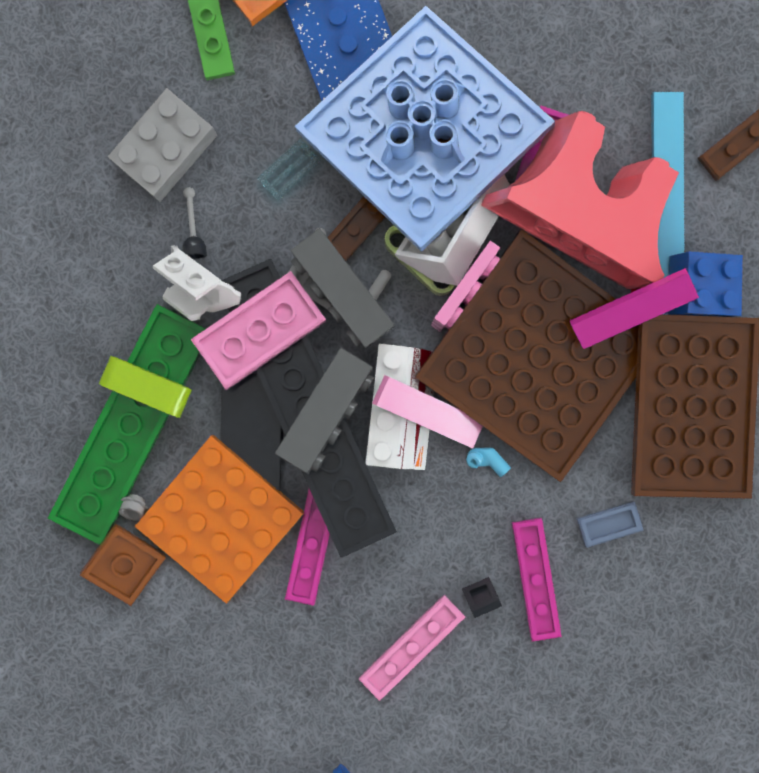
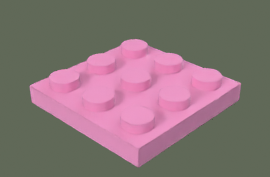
(467, 287)

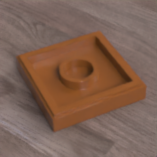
(122, 564)

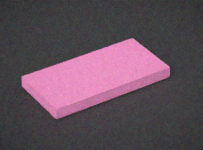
(258, 330)

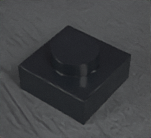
(481, 597)

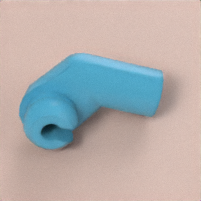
(487, 457)

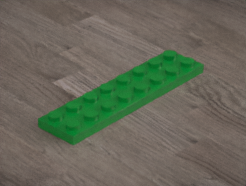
(125, 431)

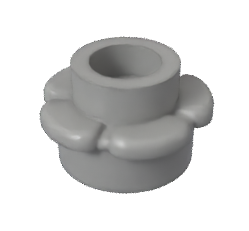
(133, 507)

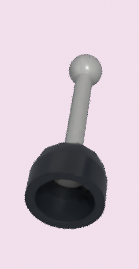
(193, 245)

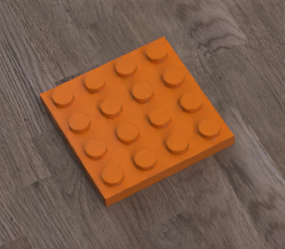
(219, 519)

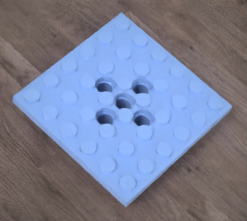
(423, 181)

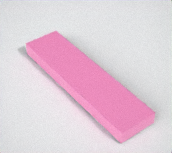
(427, 411)
(411, 647)

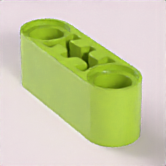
(145, 386)

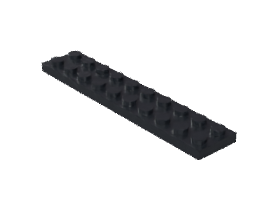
(342, 482)

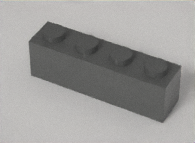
(341, 288)
(324, 412)

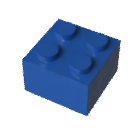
(716, 281)

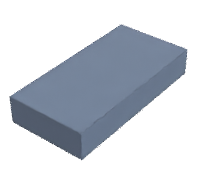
(609, 524)

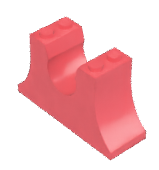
(567, 210)

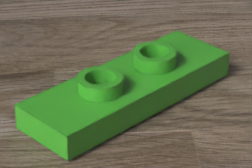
(211, 38)

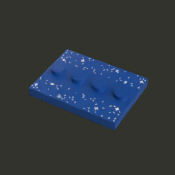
(337, 37)

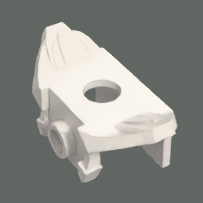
(194, 286)

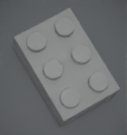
(163, 145)

